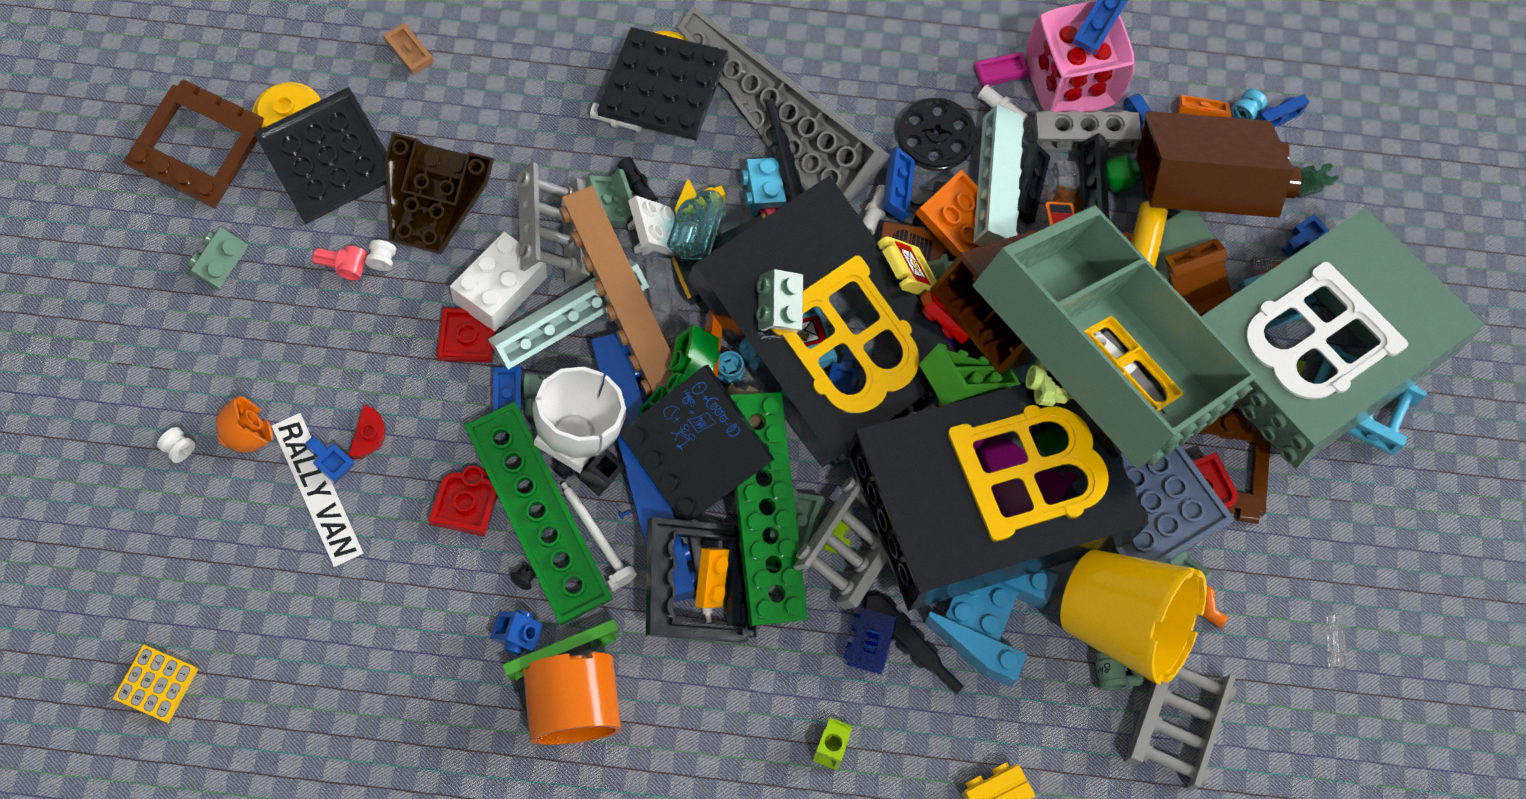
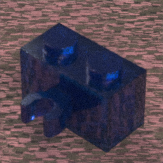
(871, 641)

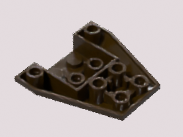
(430, 191)

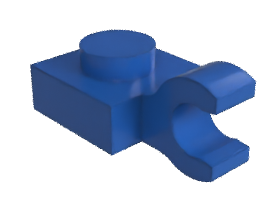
(1305, 234)
(843, 375)
(329, 461)

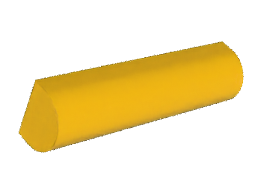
(1149, 231)

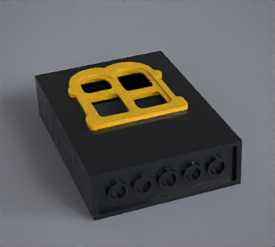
(830, 246)
(939, 505)

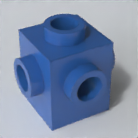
(516, 631)

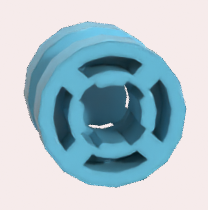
(1251, 103)
(730, 362)

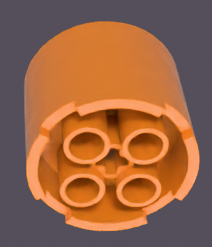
(571, 699)

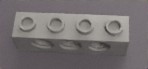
(1124, 138)

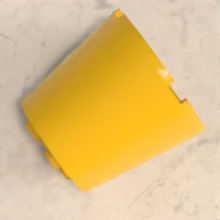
(1135, 611)

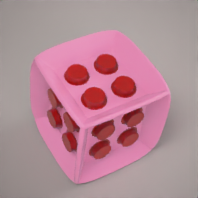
(1070, 76)

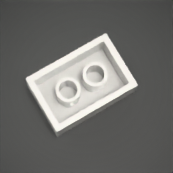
(495, 284)

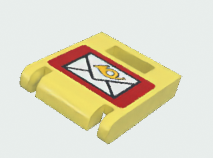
(908, 262)

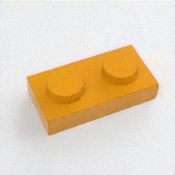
(712, 577)

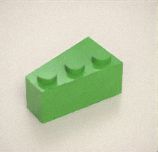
(963, 377)

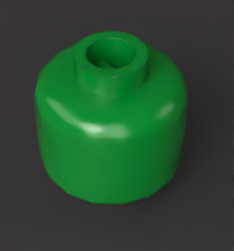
(1122, 173)

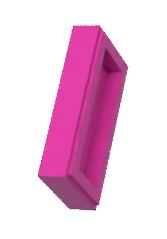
(1001, 69)

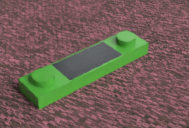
(600, 635)

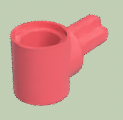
(347, 261)

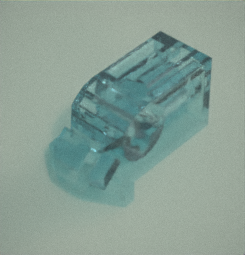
(696, 225)

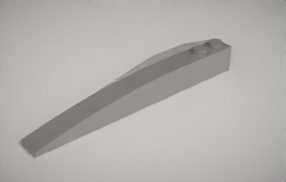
(817, 136)

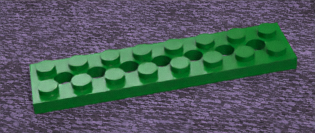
(781, 520)
(529, 529)

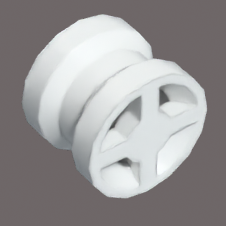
(380, 255)
(176, 444)

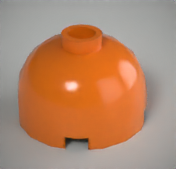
(241, 427)

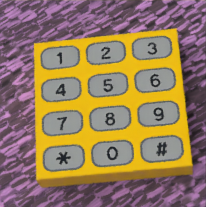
(155, 683)

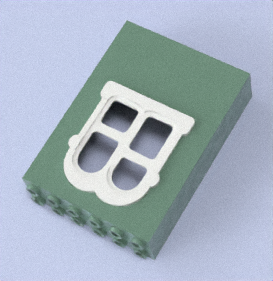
(1376, 293)

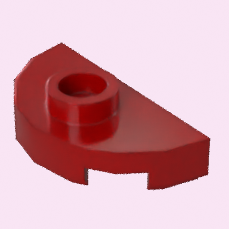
(368, 435)

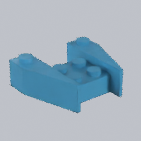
(979, 618)

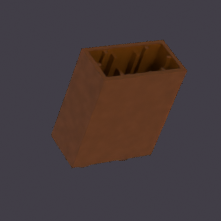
(1215, 164)
(974, 314)

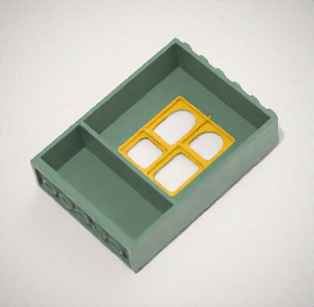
(1090, 277)

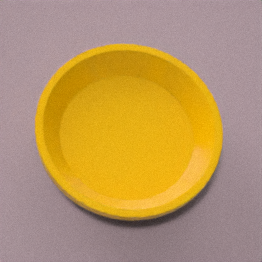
(283, 101)

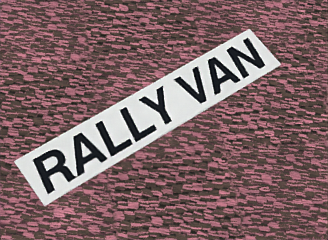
(317, 492)

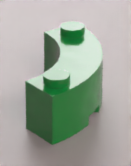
(691, 352)

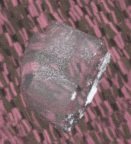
(1065, 174)

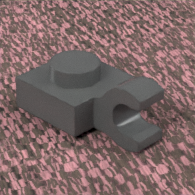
(918, 198)

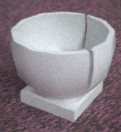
(574, 419)

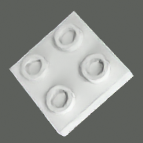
(652, 224)

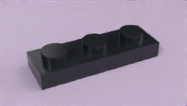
(1032, 182)

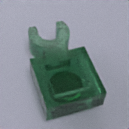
(1314, 181)

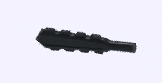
(783, 153)
(912, 641)

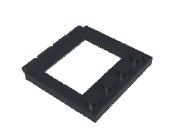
(662, 591)

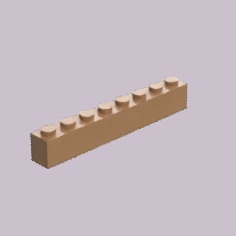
(619, 287)

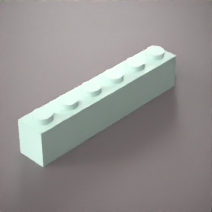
(998, 176)
(553, 322)

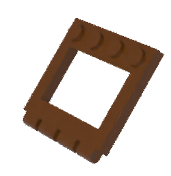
(178, 174)
(1236, 426)

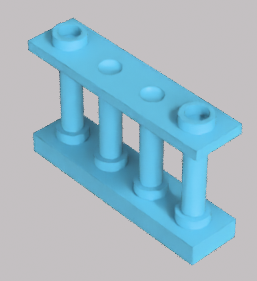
(1381, 436)

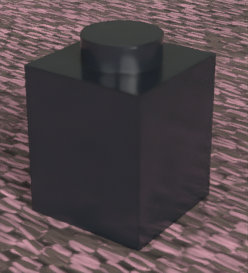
(601, 472)

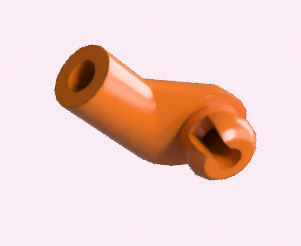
(1210, 612)

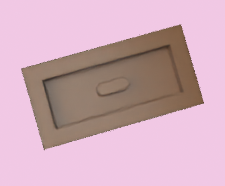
(408, 48)

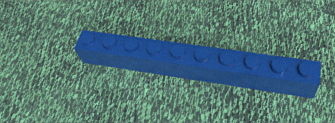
(648, 500)

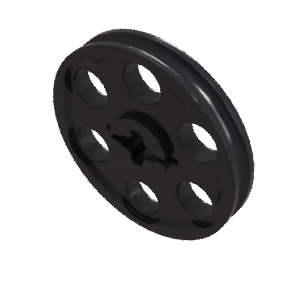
(947, 132)

